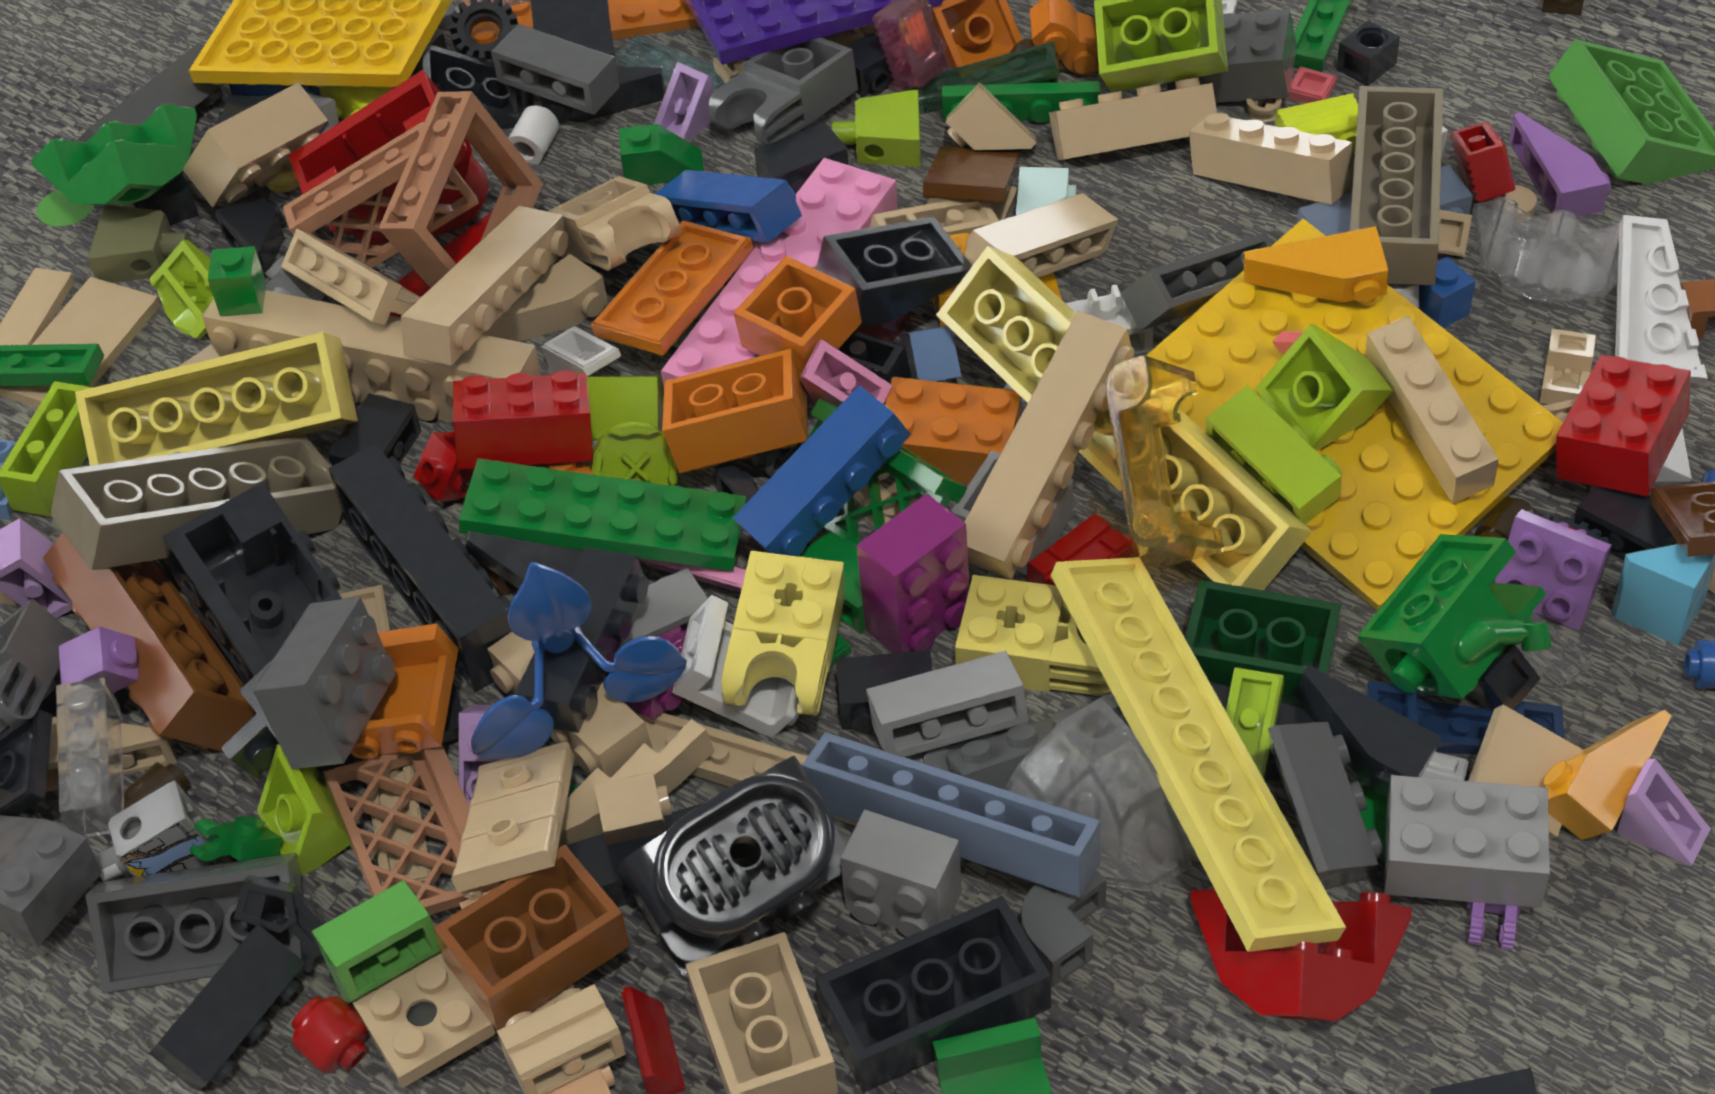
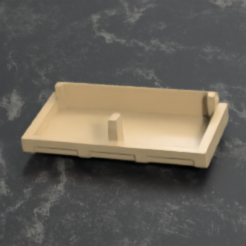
(514, 818)

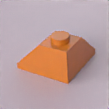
(975, 30)

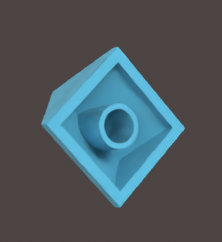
(1662, 590)

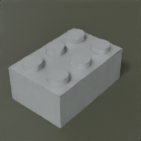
(1466, 841)

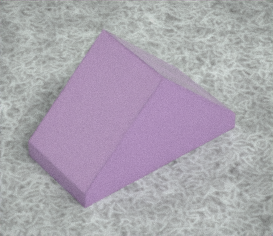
(686, 102)
(1662, 816)

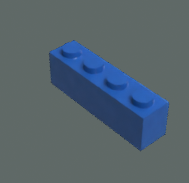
(733, 203)
(823, 474)

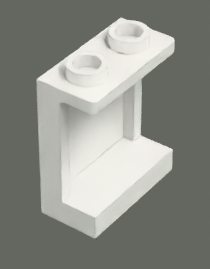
(770, 702)

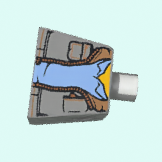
(154, 836)

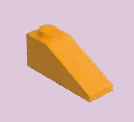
(1326, 267)
(1593, 785)

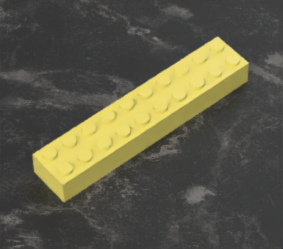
(1016, 330)

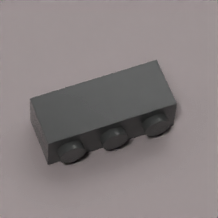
(556, 69)

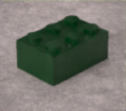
(1261, 633)

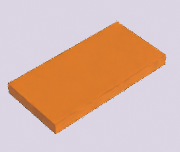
(672, 288)

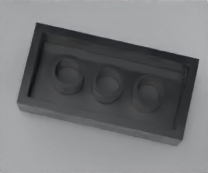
(932, 987)

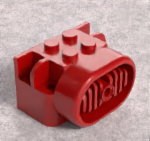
(371, 129)

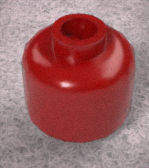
(330, 1034)

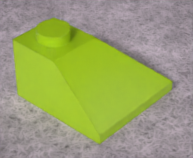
(1324, 387)

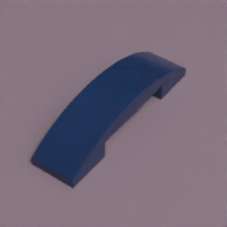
(1459, 725)

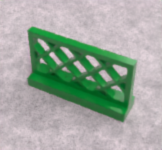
(907, 470)

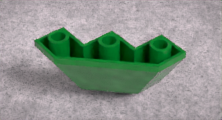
(121, 159)

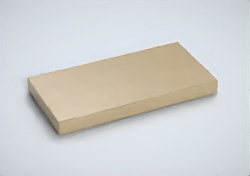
(95, 315)

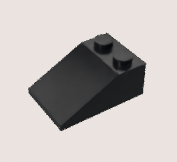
(462, 72)
(893, 266)

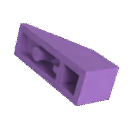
(1559, 170)

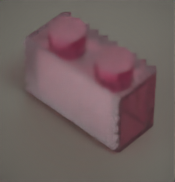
(910, 42)

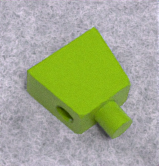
(884, 129)

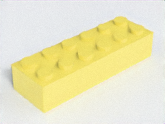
(220, 402)

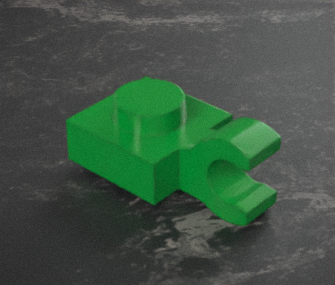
(242, 839)

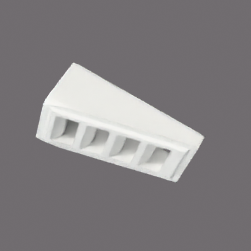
(578, 352)

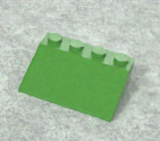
(1634, 113)

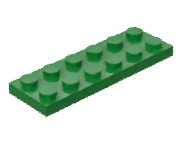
(603, 514)

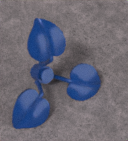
(550, 615)

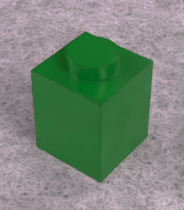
(237, 281)

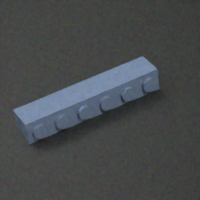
(989, 822)

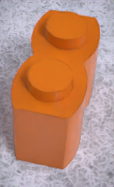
(1071, 32)

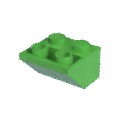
(376, 941)

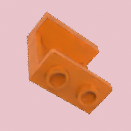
(418, 698)

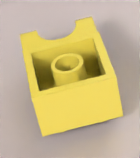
(785, 627)
(1034, 631)

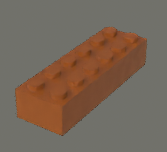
(181, 672)

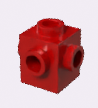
(439, 471)

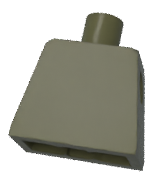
(131, 243)

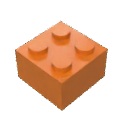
(796, 310)

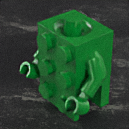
(1451, 619)

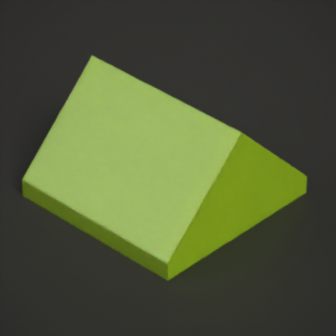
(623, 400)
(302, 813)

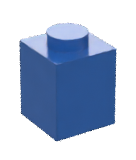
(1450, 296)

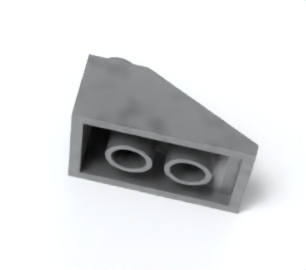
(41, 875)

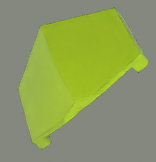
(185, 288)

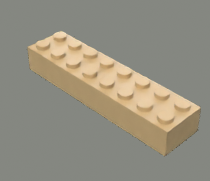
(370, 351)

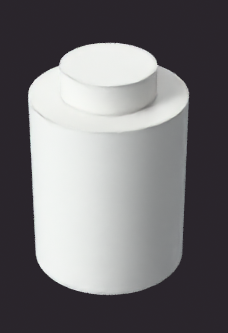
(534, 133)

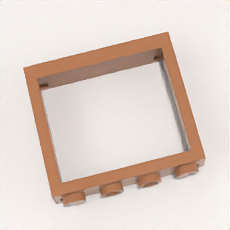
(428, 167)

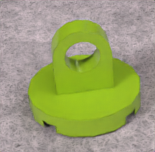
(634, 453)

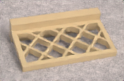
(346, 278)

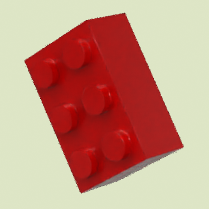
(522, 419)
(1623, 424)

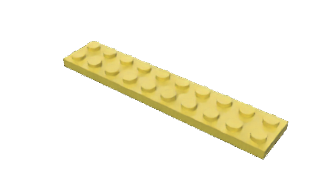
(1198, 756)

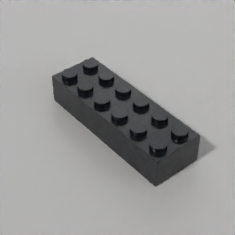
(422, 559)

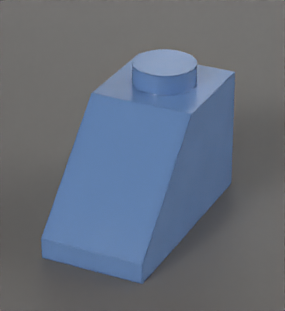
(932, 354)

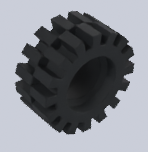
(474, 14)

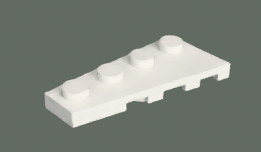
(1650, 300)

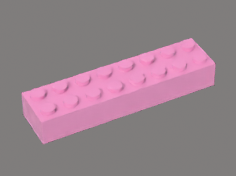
(831, 202)

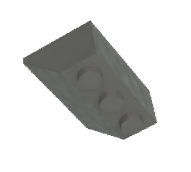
(1325, 802)

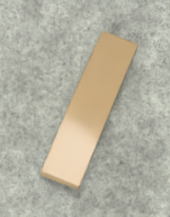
(669, 766)

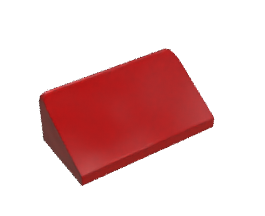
(653, 1043)

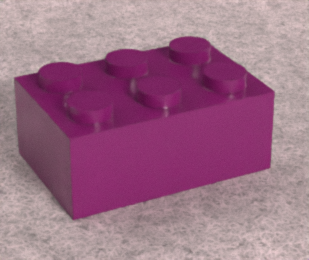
(914, 576)

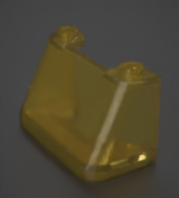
(1141, 400)

